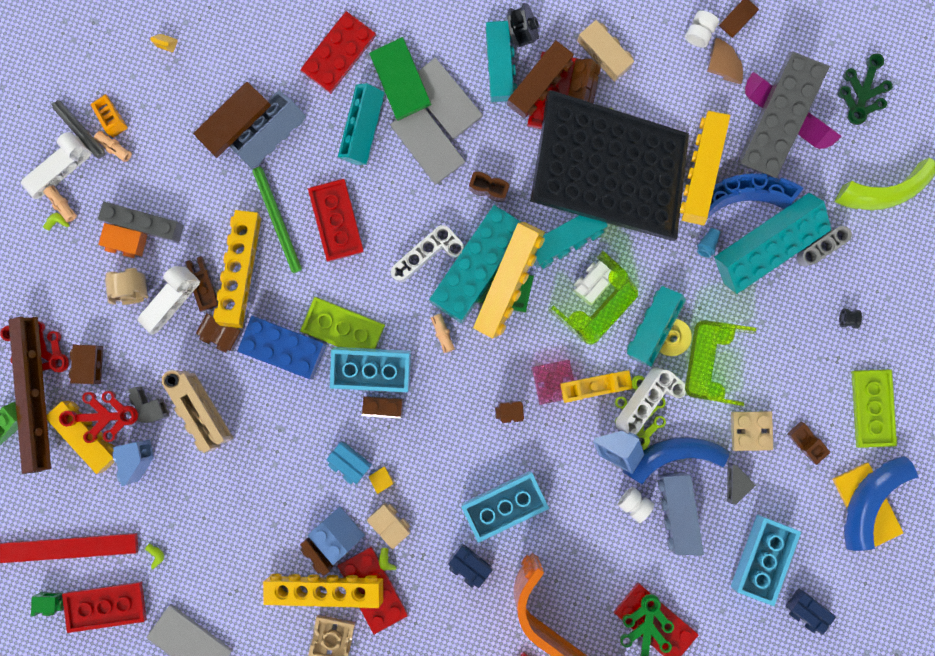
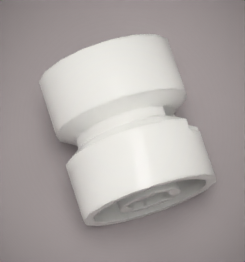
(701, 29)
(637, 506)

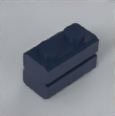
(470, 566)
(810, 611)

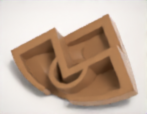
(725, 62)

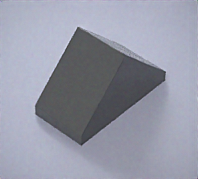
(737, 484)

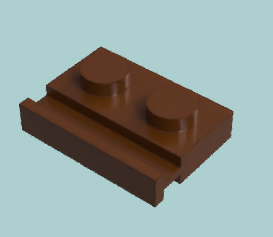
(320, 562)

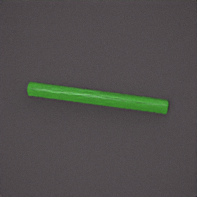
(277, 220)

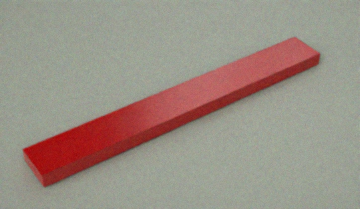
(68, 548)

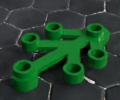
(647, 627)

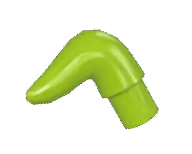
(52, 219)
(157, 553)
(383, 560)

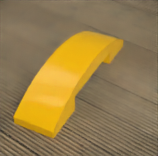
(596, 386)

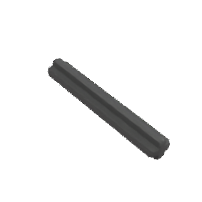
(78, 129)

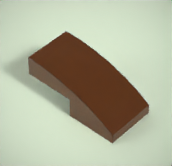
(738, 17)
(808, 443)

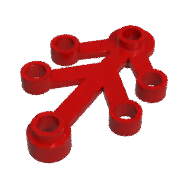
(52, 358)
(103, 416)

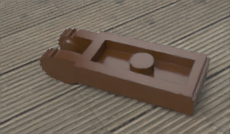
(205, 292)

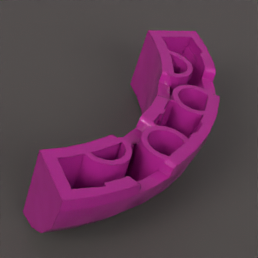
(812, 129)

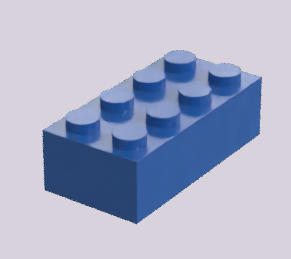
(282, 347)

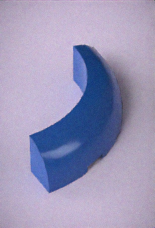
(754, 188)
(676, 449)
(869, 498)

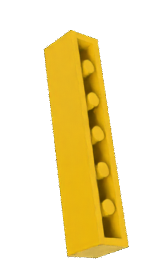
(705, 169)
(509, 279)

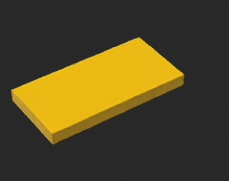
(886, 524)

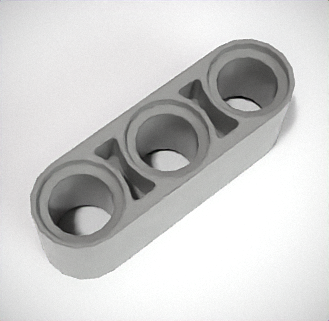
(832, 243)

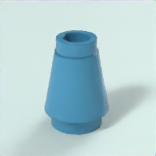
(709, 243)

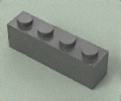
(141, 222)

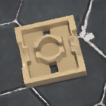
(751, 436)
(328, 639)

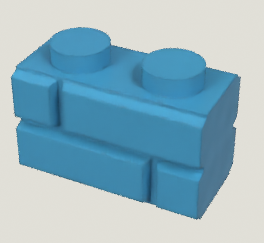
(348, 463)

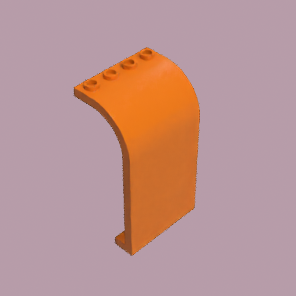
(533, 628)

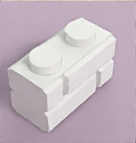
(593, 284)

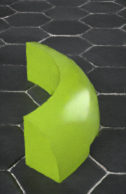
(879, 198)

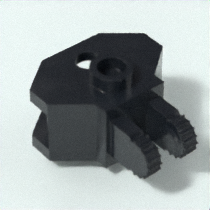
(523, 25)

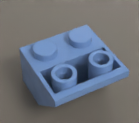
(132, 461)

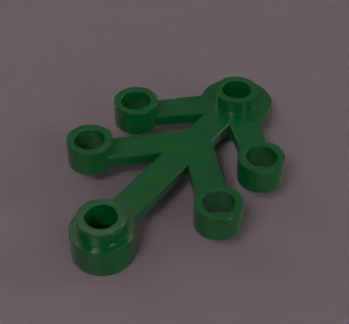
(863, 92)

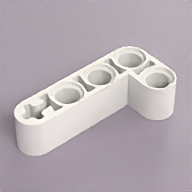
(57, 166)
(424, 256)
(179, 287)
(626, 422)

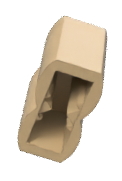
(389, 525)

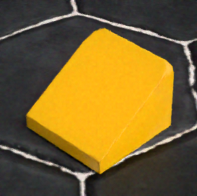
(164, 42)
(381, 480)

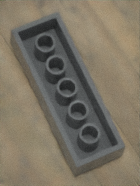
(783, 113)

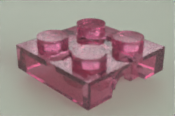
(552, 377)

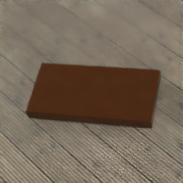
(232, 119)

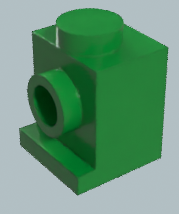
(46, 603)

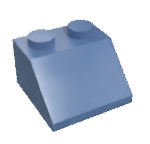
(620, 449)
(336, 535)

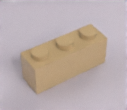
(605, 50)

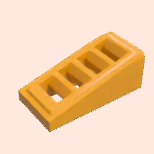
(114, 126)

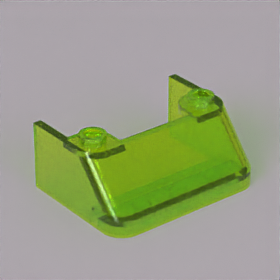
(593, 328)
(702, 357)

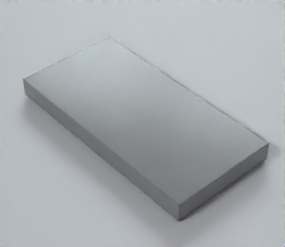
(448, 101)
(428, 145)
(182, 636)

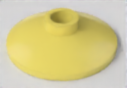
(684, 338)

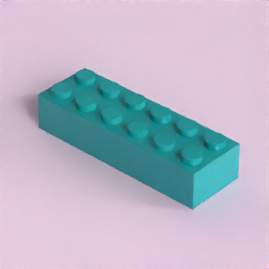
(773, 242)
(475, 265)

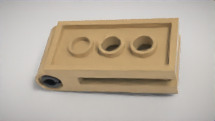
(196, 410)

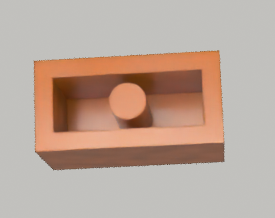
(122, 239)

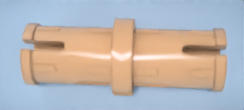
(112, 146)
(60, 203)
(442, 333)

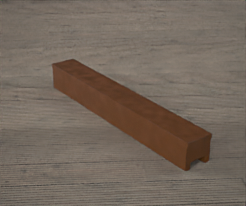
(29, 395)

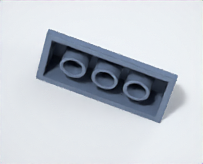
(268, 130)
(680, 514)

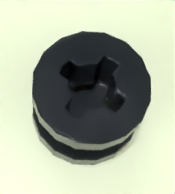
(850, 318)

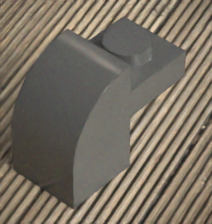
(147, 411)

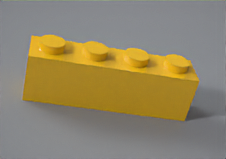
(96, 454)

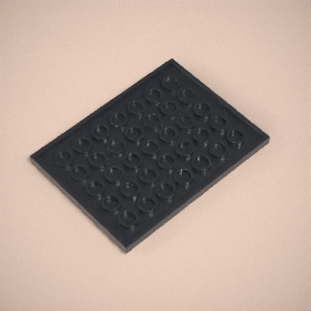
(610, 166)

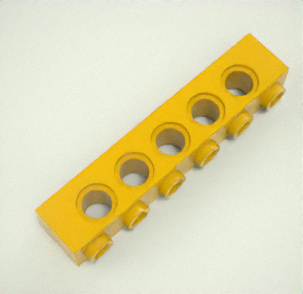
(236, 315)
(275, 595)

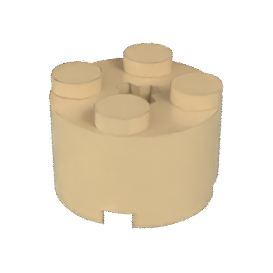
(126, 287)

